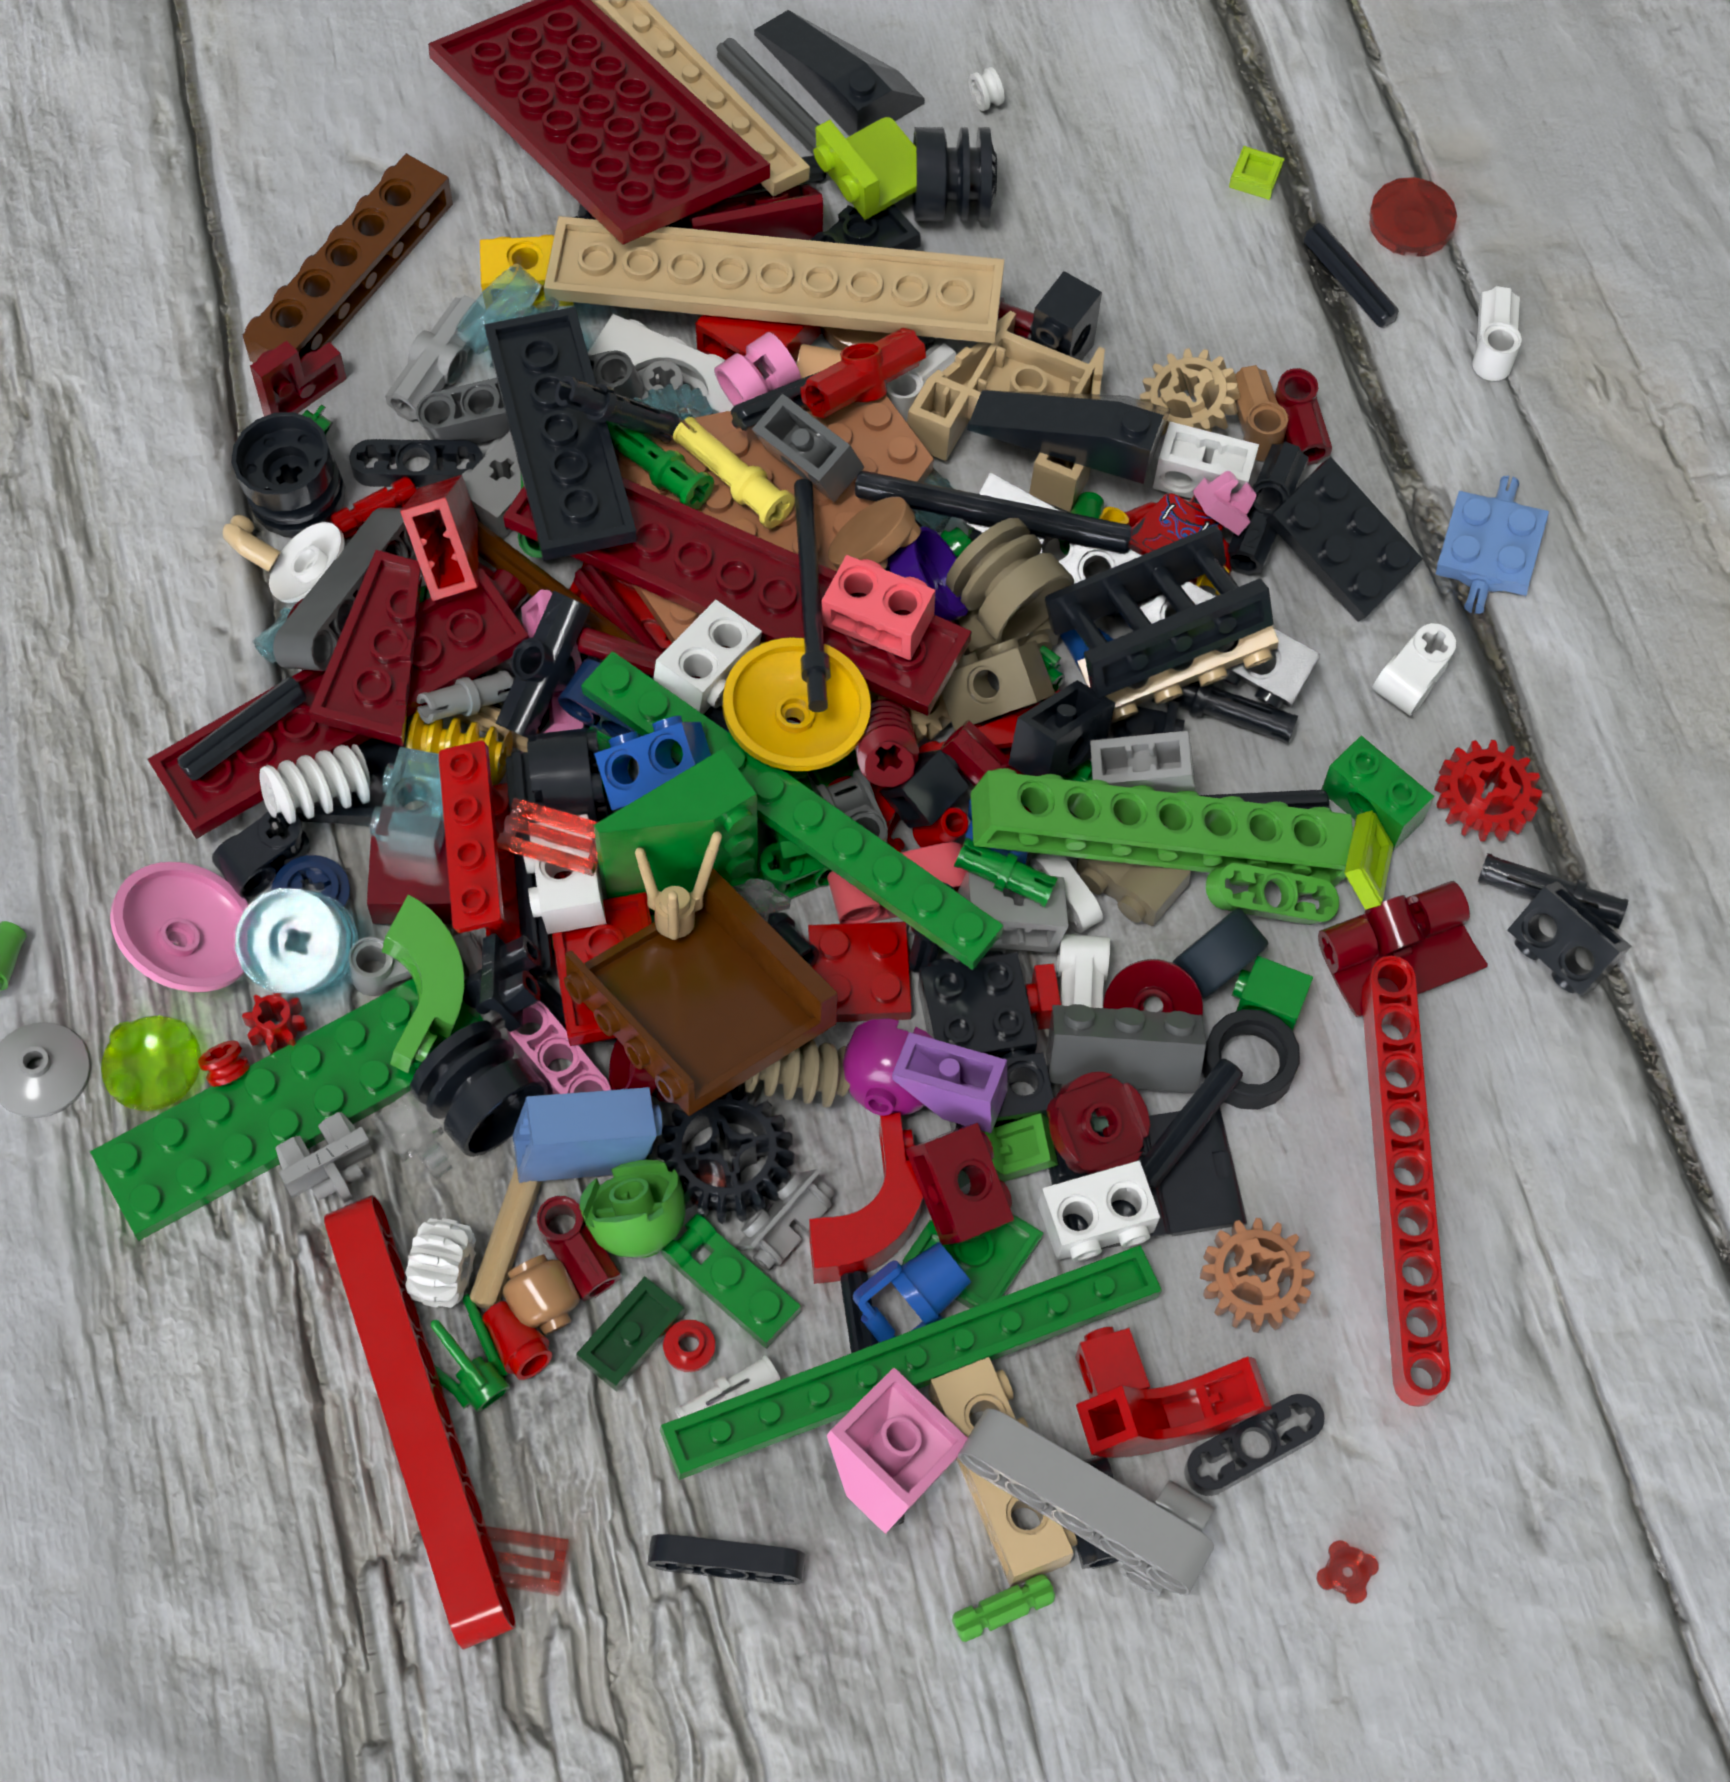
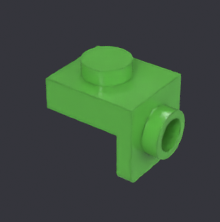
(1022, 1147)

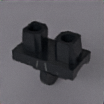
(504, 979)

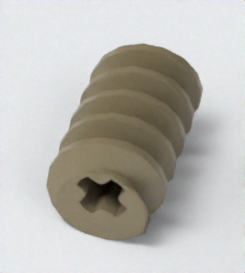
(806, 1068)

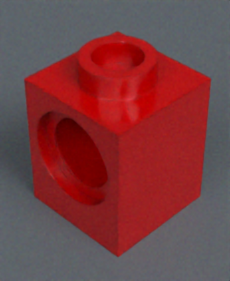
(1109, 1361)

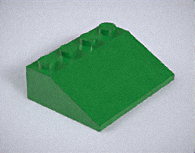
(676, 828)

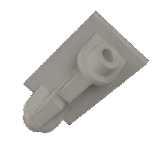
(770, 1229)

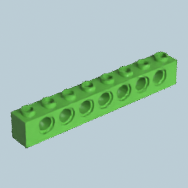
(1248, 833)

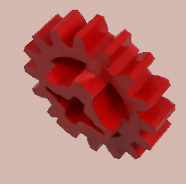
(1508, 803)

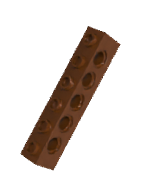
(353, 260)

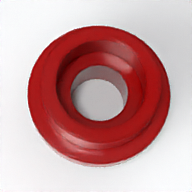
(693, 1360)

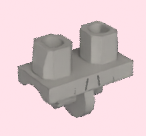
(329, 1167)

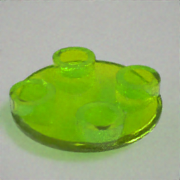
(150, 1062)

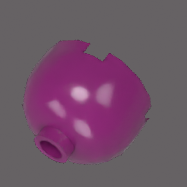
(870, 1065)

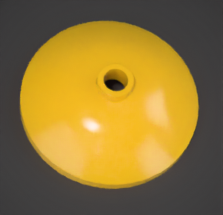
(769, 688)

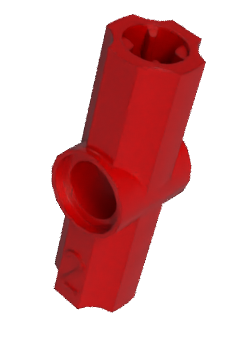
(863, 372)

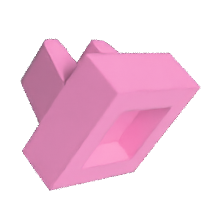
(1222, 505)

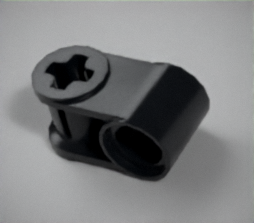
(259, 852)

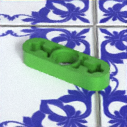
(1290, 886)

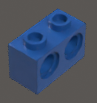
(652, 756)

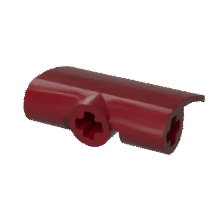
(1419, 928)

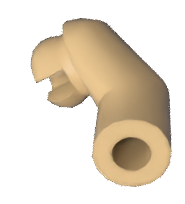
(239, 537)

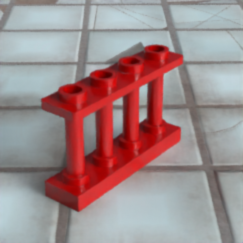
(478, 871)

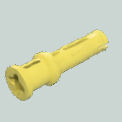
(747, 483)

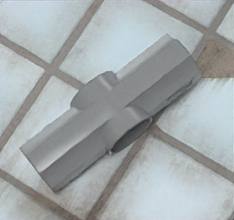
(432, 362)

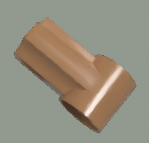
(1258, 410)

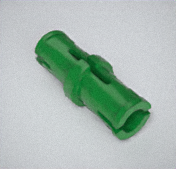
(1006, 872)

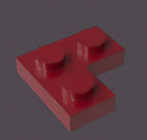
(293, 384)

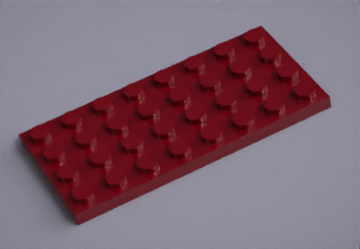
(599, 114)

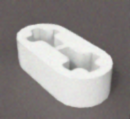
(1081, 904)

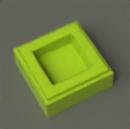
(1256, 172)

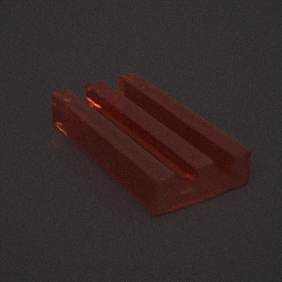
(514, 823)
(528, 1583)

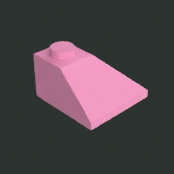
(892, 1449)

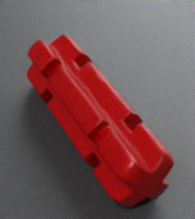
(350, 520)

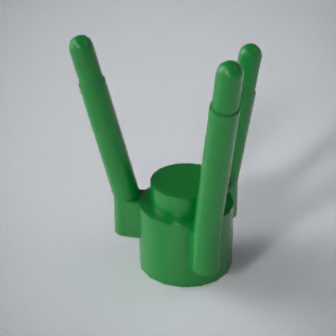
(479, 1381)

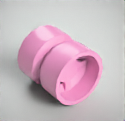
(742, 379)

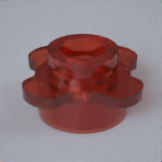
(1362, 1567)

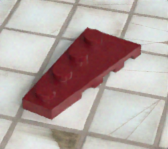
(373, 659)

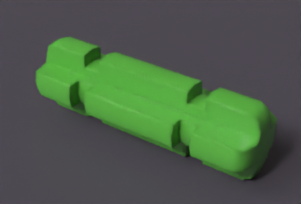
(1003, 1607)

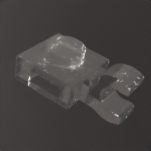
(413, 1131)

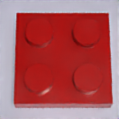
(865, 968)

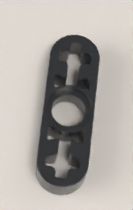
(402, 450)
(1214, 1451)
(726, 1559)

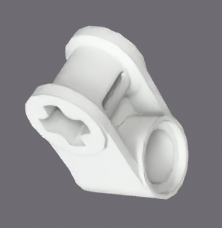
(1414, 670)

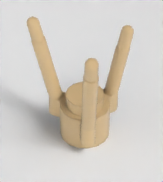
(674, 905)

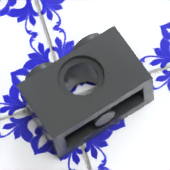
(808, 447)

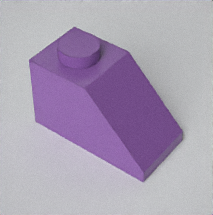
(953, 1080)

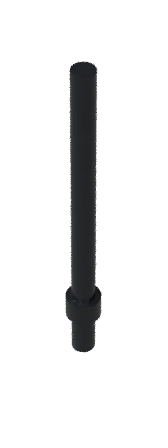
(815, 662)

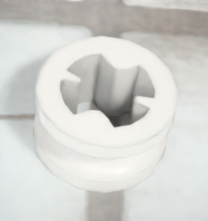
(986, 88)

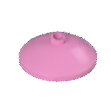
(182, 907)

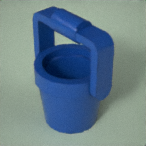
(925, 1282)

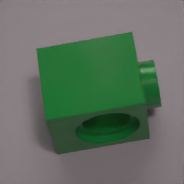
(1273, 990)

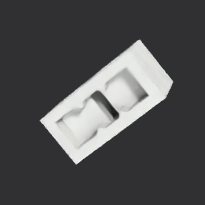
(1195, 454)
(701, 654)
(1092, 1199)

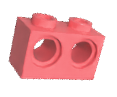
(873, 616)

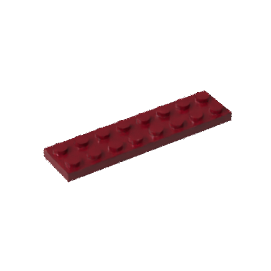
(452, 641)

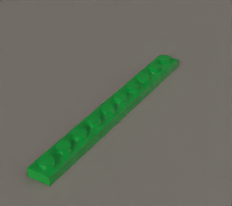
(810, 820)
(835, 1387)

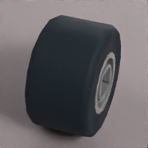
(1222, 952)

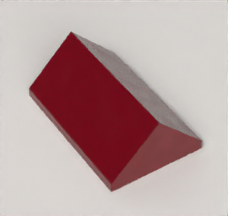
(790, 214)

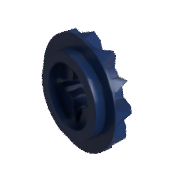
(320, 872)

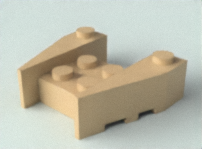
(1007, 365)

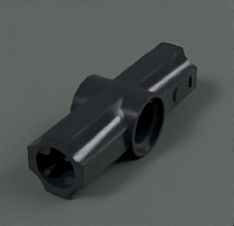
(1274, 484)
(543, 665)

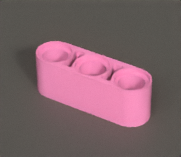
(551, 1044)

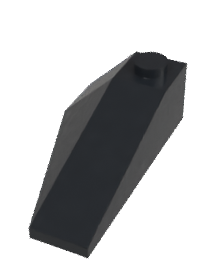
(838, 75)
(1087, 429)

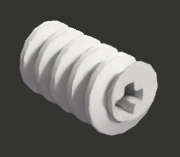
(315, 781)

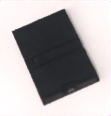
(1196, 1193)

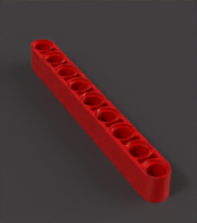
(1401, 1200)
(419, 1424)

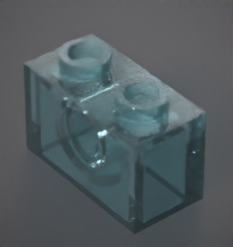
(411, 833)

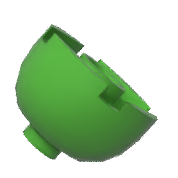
(635, 1209)

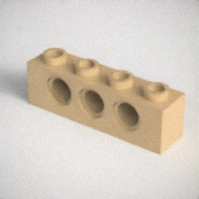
(1206, 668)
(1019, 1551)

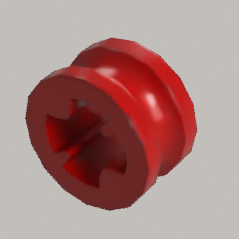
(223, 1063)

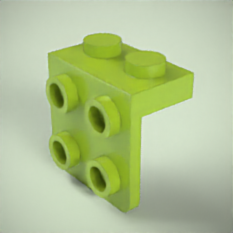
(870, 166)

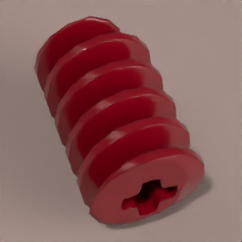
(888, 746)

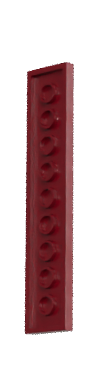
(707, 560)

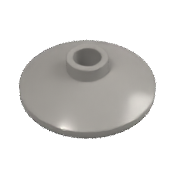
(54, 1083)

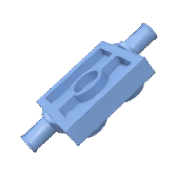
(1492, 543)

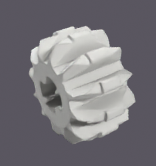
(440, 1263)

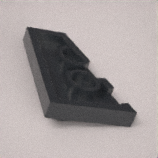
(884, 229)

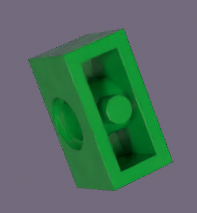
(1368, 781)

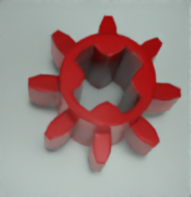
(265, 1030)

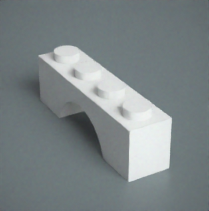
(649, 346)

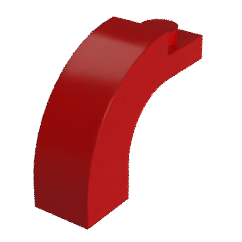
(879, 1229)
(1167, 1417)

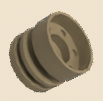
(1007, 580)

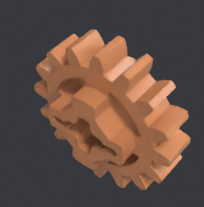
(1276, 1264)

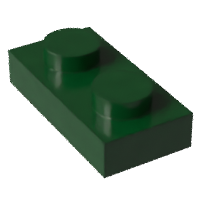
(630, 1333)

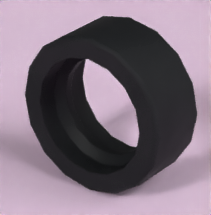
(1275, 1033)

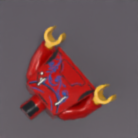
(1164, 523)

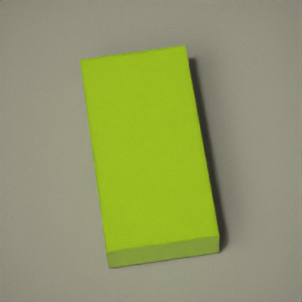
(1369, 859)

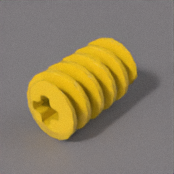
(435, 738)

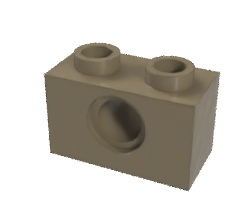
(1020, 676)

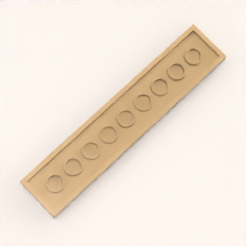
(778, 280)

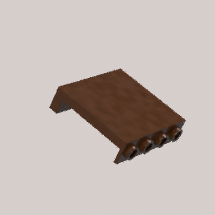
(707, 1004)

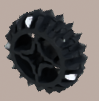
(743, 1147)

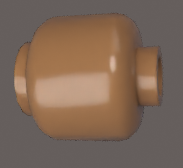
(541, 1294)

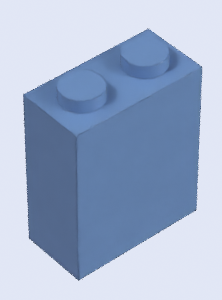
(584, 1133)

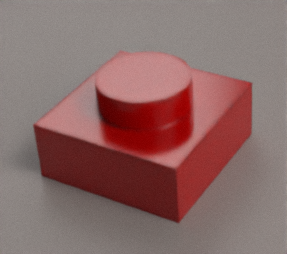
(1043, 994)

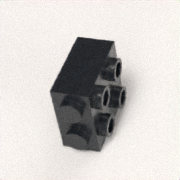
(980, 1006)

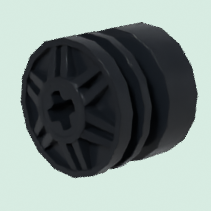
(953, 174)
(288, 473)
(476, 1087)

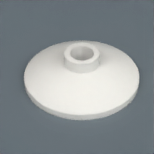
(305, 561)

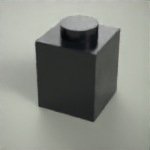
(929, 791)

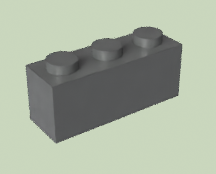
(1133, 1045)

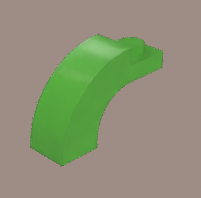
(433, 960)

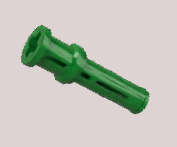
(665, 468)

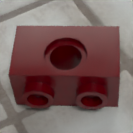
(937, 1170)

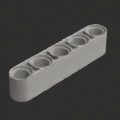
(1086, 1501)

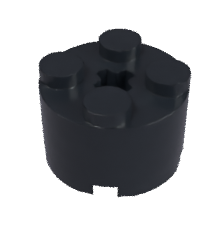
(567, 773)

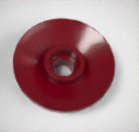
(1156, 979)

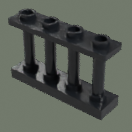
(1170, 640)

